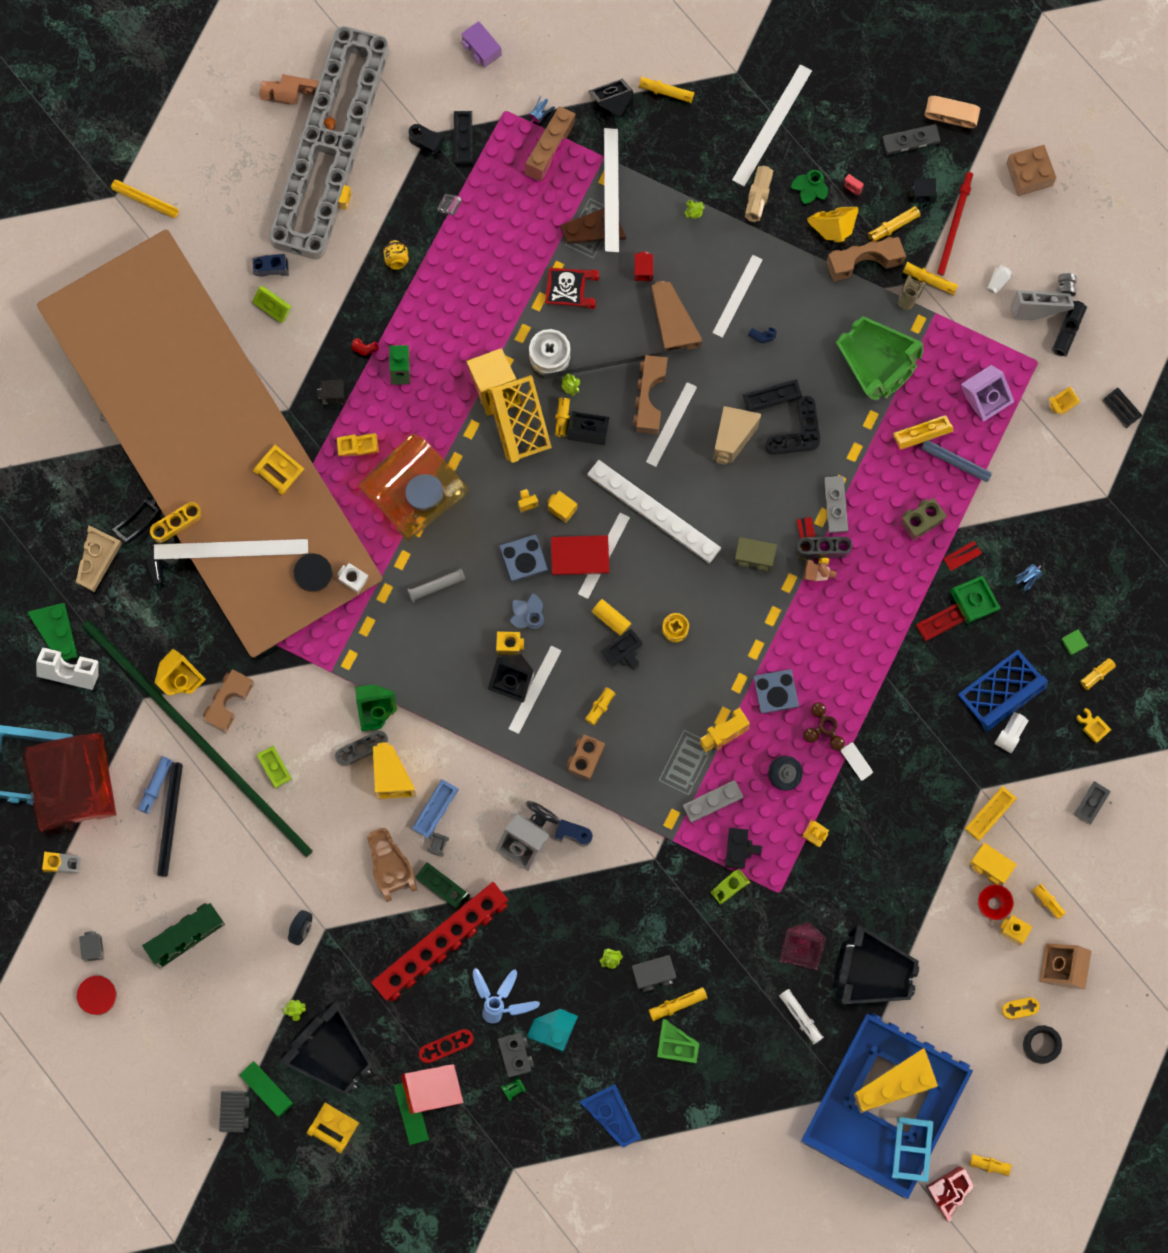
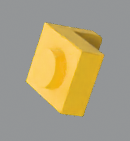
(1064, 401)

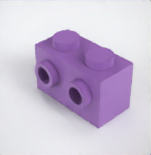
(481, 44)

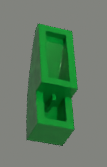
(266, 1089)

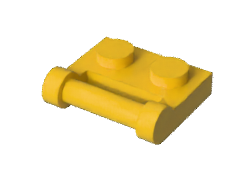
(283, 465)
(336, 1122)

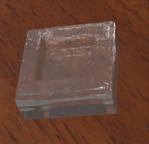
(449, 204)

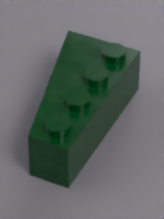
(183, 935)

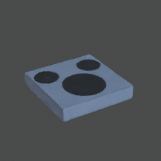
(523, 558)
(776, 691)

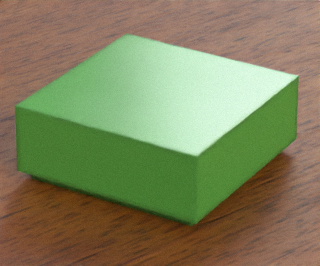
(1074, 642)

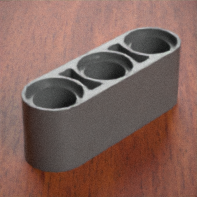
(816, 553)

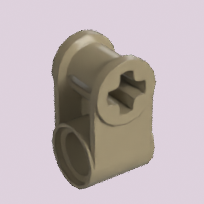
(910, 293)

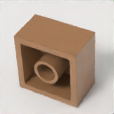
(1031, 170)

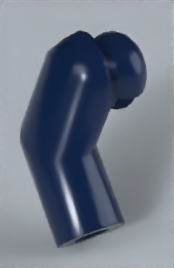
(763, 337)

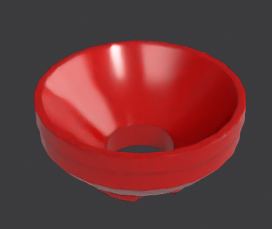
(1004, 897)

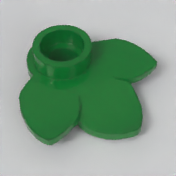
(810, 189)

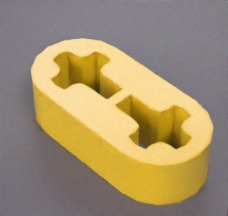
(1021, 1013)

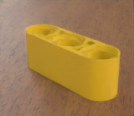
(181, 514)

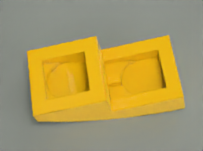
(357, 445)

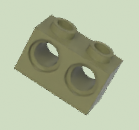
(926, 522)

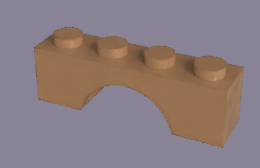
(543, 153)
(886, 252)
(648, 416)

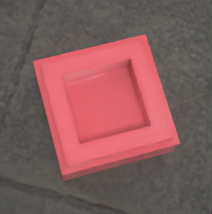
(853, 184)

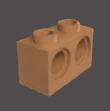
(590, 759)

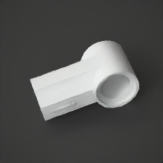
(1010, 735)

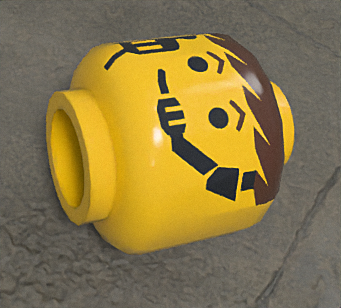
(396, 255)

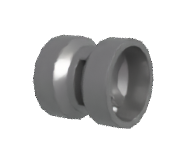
(1067, 282)

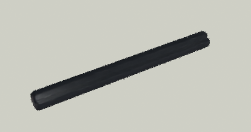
(169, 819)

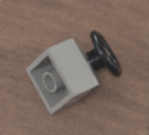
(526, 837)

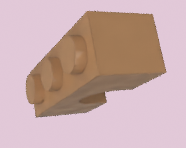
(234, 686)

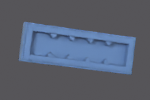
(435, 809)

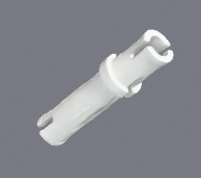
(801, 1017)

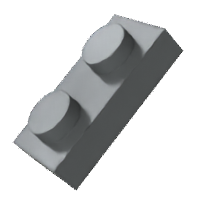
(1092, 803)

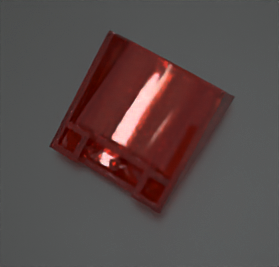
(69, 780)

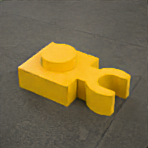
(1095, 728)

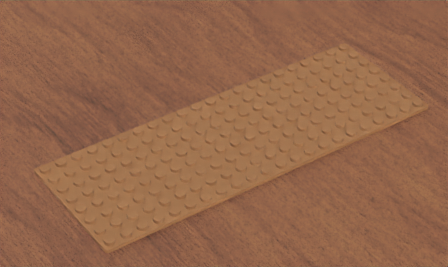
(198, 429)

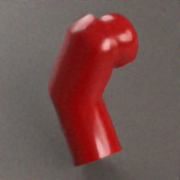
(363, 349)

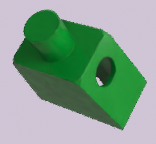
(399, 363)

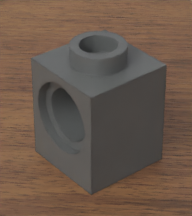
(91, 946)

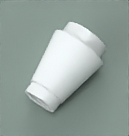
(999, 278)

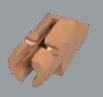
(288, 89)

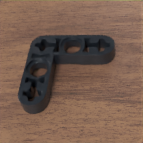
(806, 432)

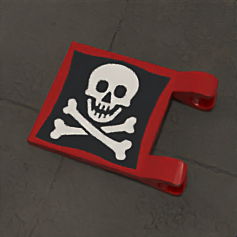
(568, 287)

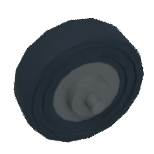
(785, 773)

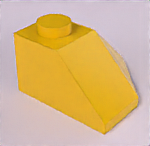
(835, 224)
(177, 675)

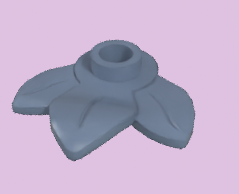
(526, 611)

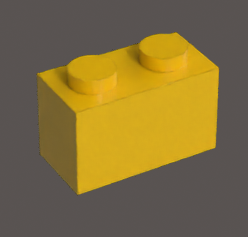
(992, 864)

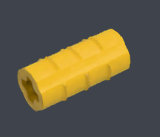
(611, 617)

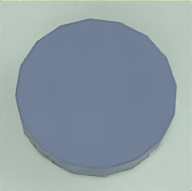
(424, 492)

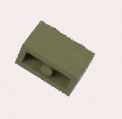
(755, 554)

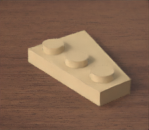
(97, 557)

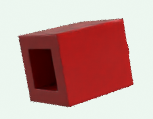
(643, 266)

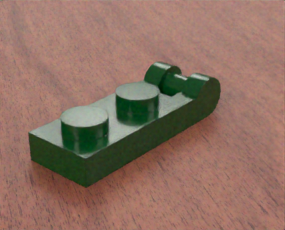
(441, 885)

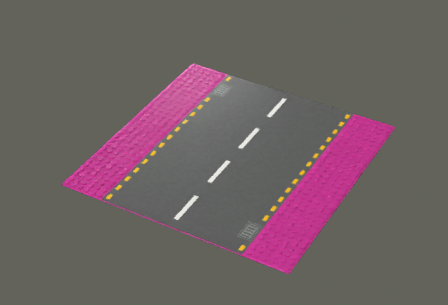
(839, 635)

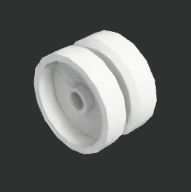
(540, 348)

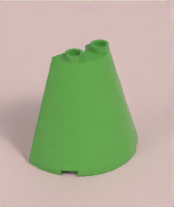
(879, 356)

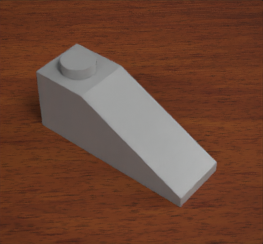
(1038, 304)

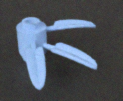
(494, 1006)

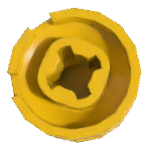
(675, 627)

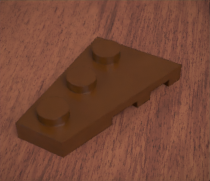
(588, 228)

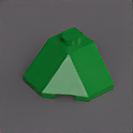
(374, 706)

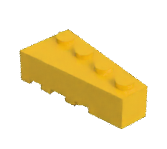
(902, 1081)

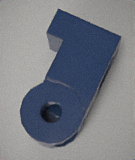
(270, 265)
(574, 832)

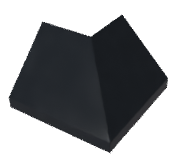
(613, 96)
(512, 677)

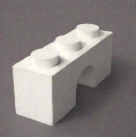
(53, 667)

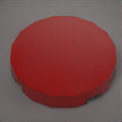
(96, 995)

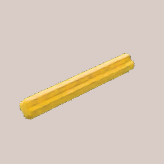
(144, 198)

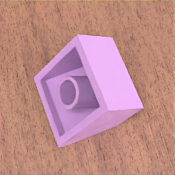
(988, 392)

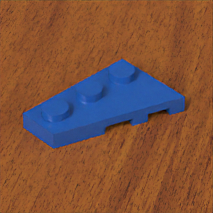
(613, 1115)

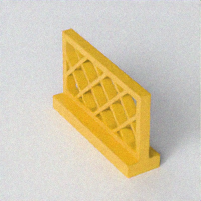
(505, 426)

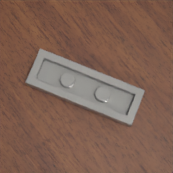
(712, 801)

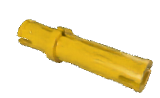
(665, 89)
(887, 228)
(930, 278)
(679, 1003)

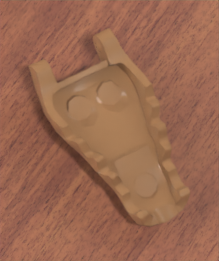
(390, 866)

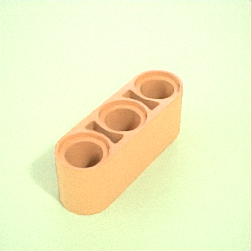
(952, 111)

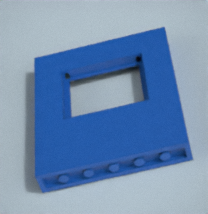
(865, 1140)

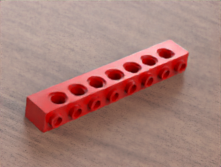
(490, 893)

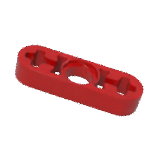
(457, 1035)

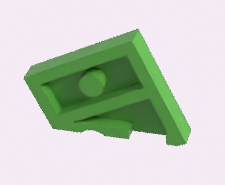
(676, 1044)

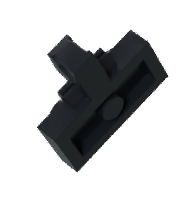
(623, 650)
(739, 848)

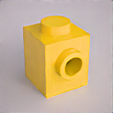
(1015, 929)

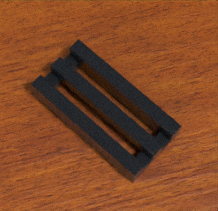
(1117, 412)

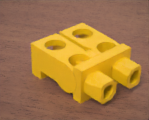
(725, 732)

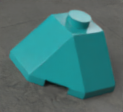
(553, 1029)

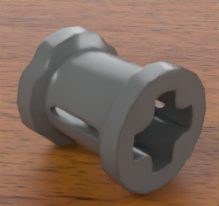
(438, 844)

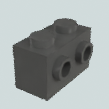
(515, 1056)

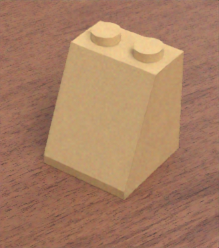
(734, 432)

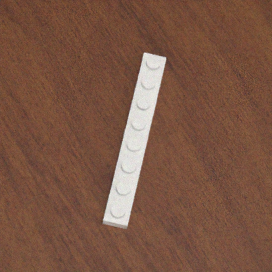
(654, 511)

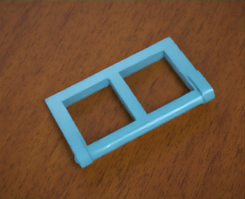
(898, 1147)

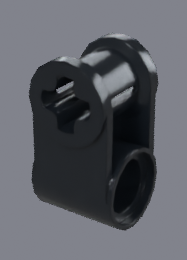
(427, 140)

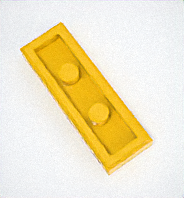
(923, 432)

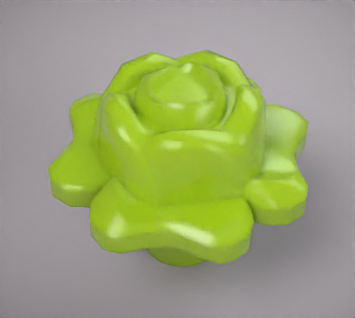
(694, 209)
(570, 384)
(610, 958)
(294, 1009)

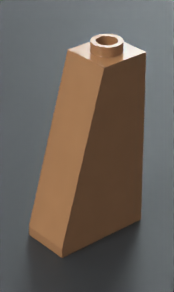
(673, 320)

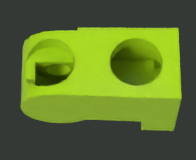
(730, 886)

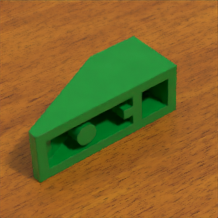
(413, 1123)

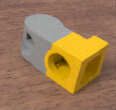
(61, 863)

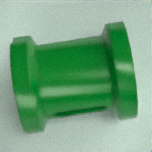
(513, 1088)

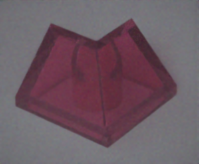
(803, 946)

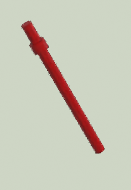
(964, 191)

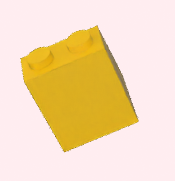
(490, 371)
(390, 775)

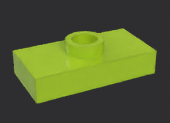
(271, 304)
(274, 767)

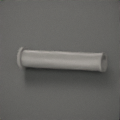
(436, 585)

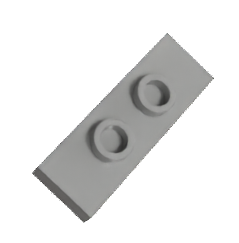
(836, 504)

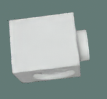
(361, 579)

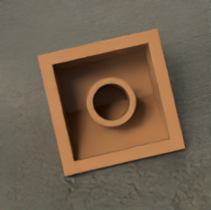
(1065, 965)

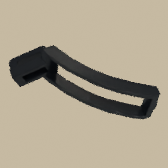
(147, 500)

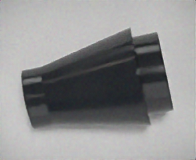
(155, 570)

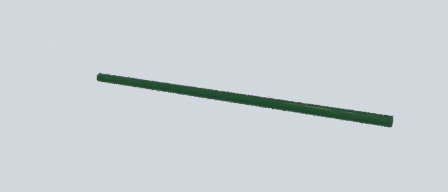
(197, 739)

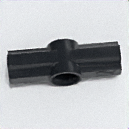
(1065, 337)

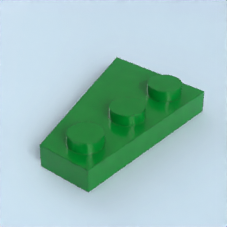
(55, 629)

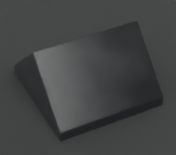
(588, 428)

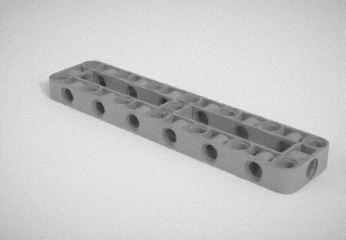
(362, 44)

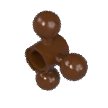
(811, 735)

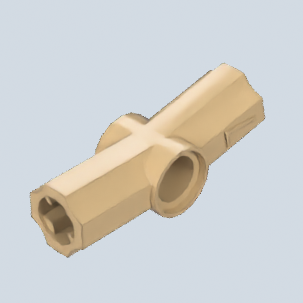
(758, 193)

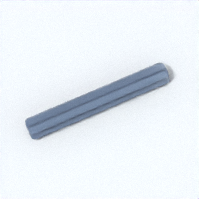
(956, 460)

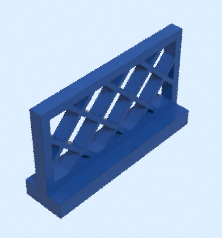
(1011, 704)

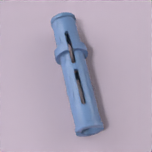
(152, 790)

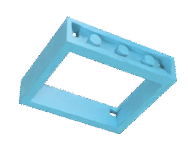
(28, 734)

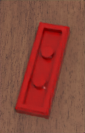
(940, 622)

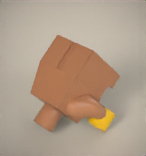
(818, 571)

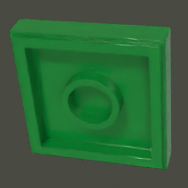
(975, 599)

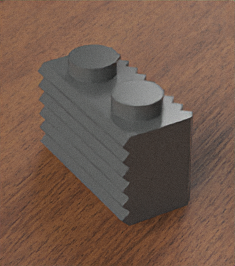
(233, 1112)

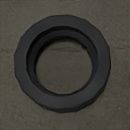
(1042, 1059)

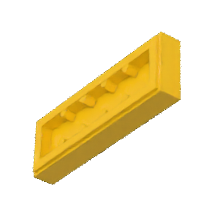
(990, 813)

